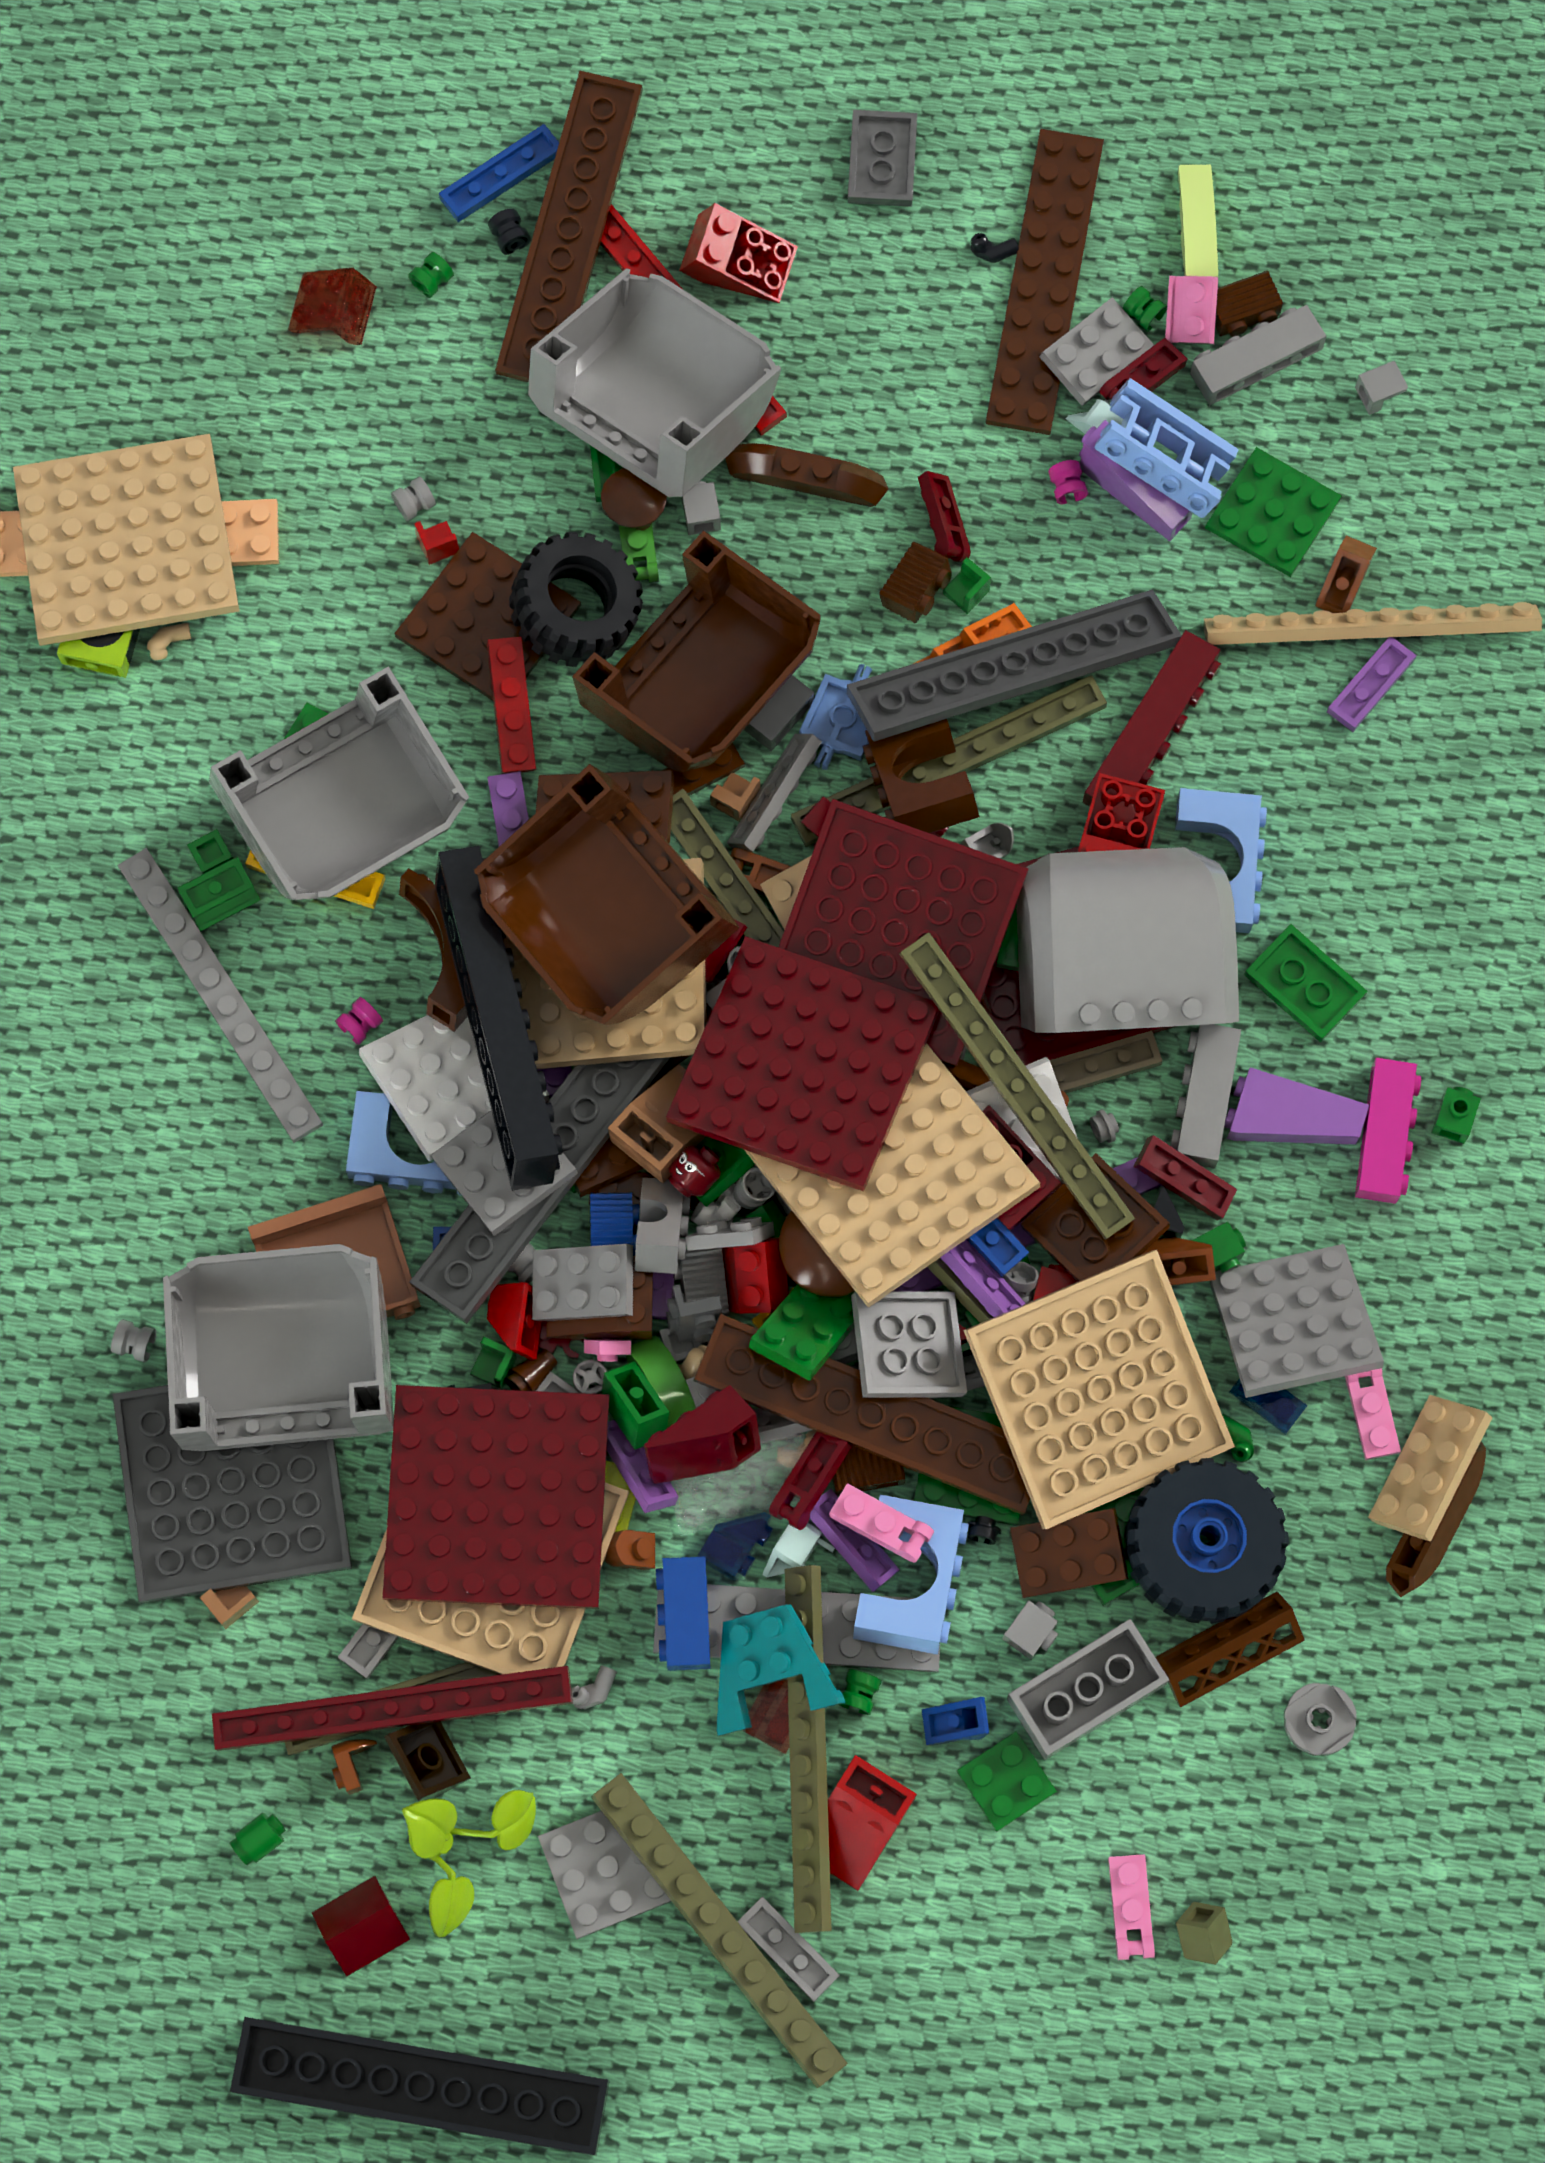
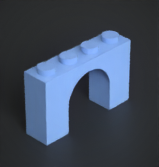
(1238, 821)
(373, 1159)
(919, 1621)

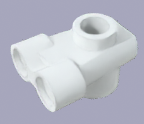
(723, 1209)

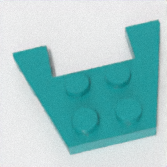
(764, 1651)

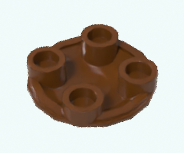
(631, 500)

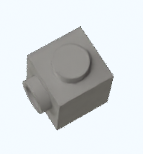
(1032, 1629)

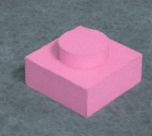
(607, 1349)

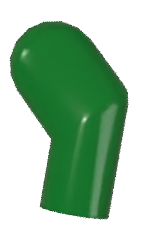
(1241, 1438)

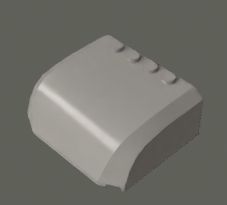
(653, 380)
(342, 793)
(1126, 941)
(277, 1348)

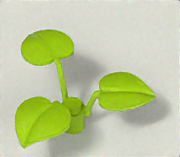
(430, 1835)

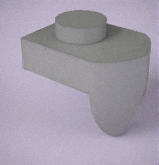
(993, 840)

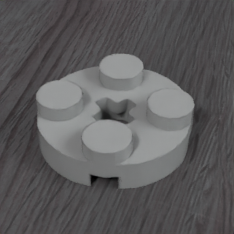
(1340, 1723)

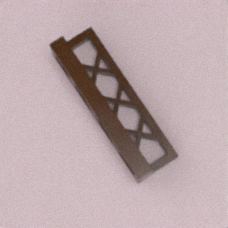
(1228, 1642)

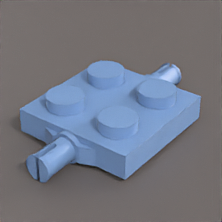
(835, 719)

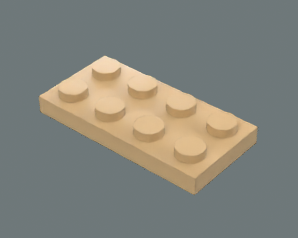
(1430, 1467)

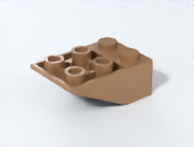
(646, 1134)

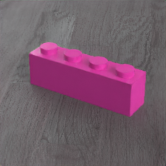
(1386, 1131)

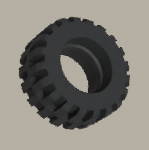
(599, 568)

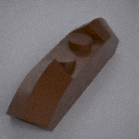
(807, 473)
(1418, 1558)

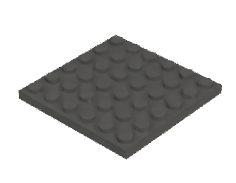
(224, 1512)

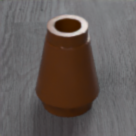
(531, 1373)

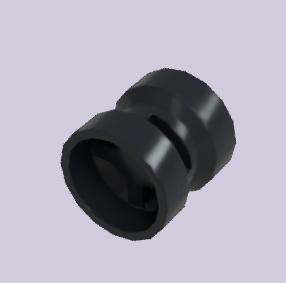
(509, 231)

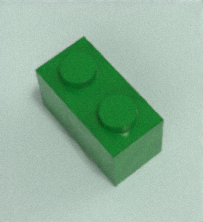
(634, 1404)

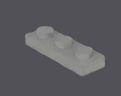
(788, 1949)

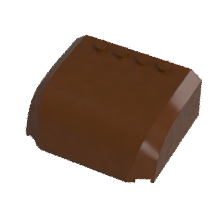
(702, 661)
(601, 901)

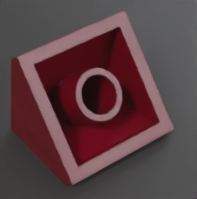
(360, 1926)

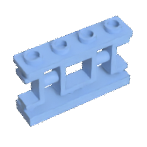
(1152, 420)

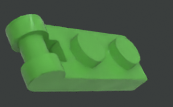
(640, 546)

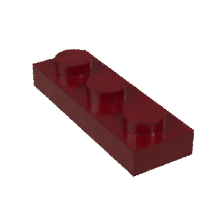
(1185, 1177)

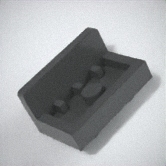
(692, 1319)

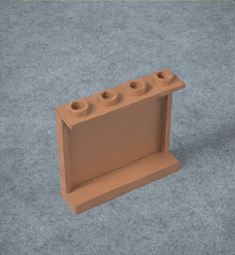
(356, 1221)

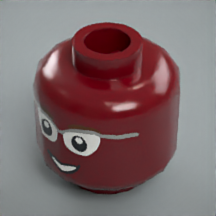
(695, 1171)

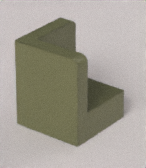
(1204, 1933)

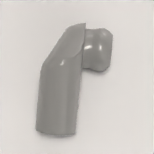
(594, 1693)

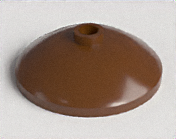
(808, 1263)

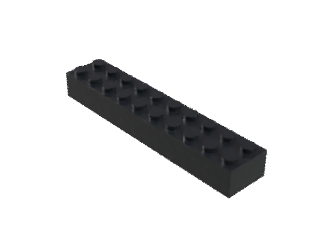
(498, 1024)
(420, 2086)

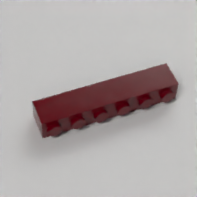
(1160, 712)

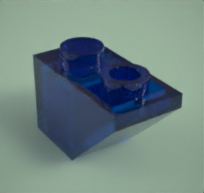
(732, 1544)

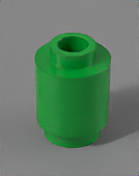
(258, 1838)

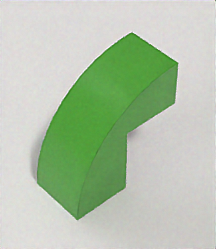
(663, 1375)

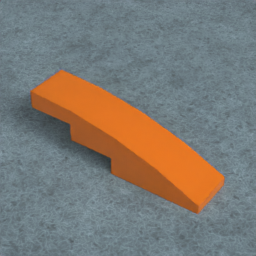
(993, 626)

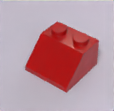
(755, 1277)

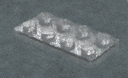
(739, 1491)

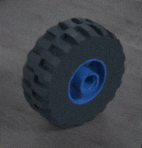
(1200, 1578)

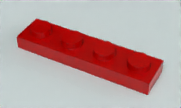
(511, 705)

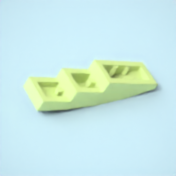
(1198, 220)

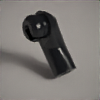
(990, 251)

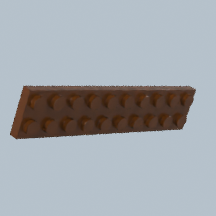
(571, 215)
(1044, 279)
(900, 1429)

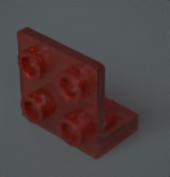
(334, 302)

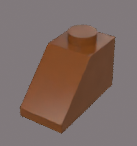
(1345, 575)
(1185, 1260)

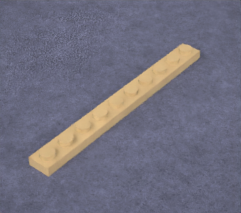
(1373, 624)

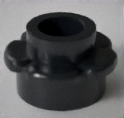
(985, 1528)

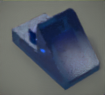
(1276, 1407)

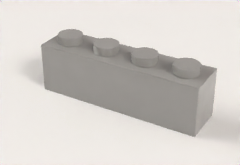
(1257, 354)
(1207, 1093)

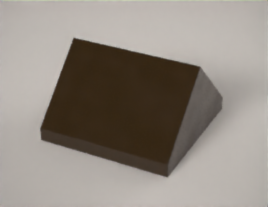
(427, 1759)

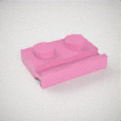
(1191, 309)

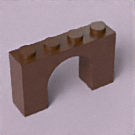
(920, 805)

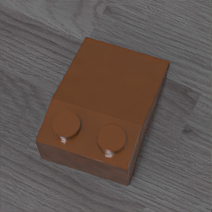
(624, 1327)

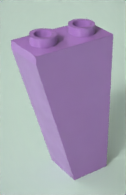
(1141, 498)
(1292, 1112)

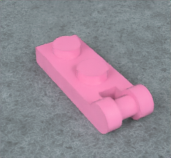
(1373, 1415)
(880, 1523)
(1131, 1905)

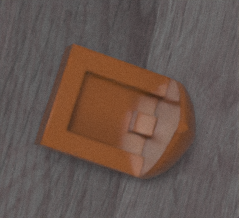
(632, 1550)
(346, 1773)

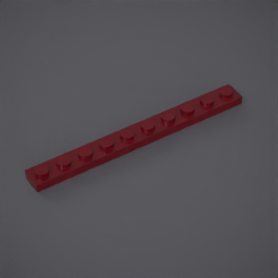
(392, 1708)

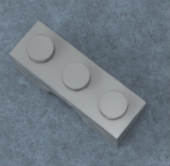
(661, 1227)

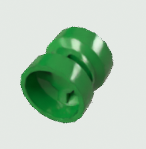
(431, 274)
(1144, 308)
(860, 1691)

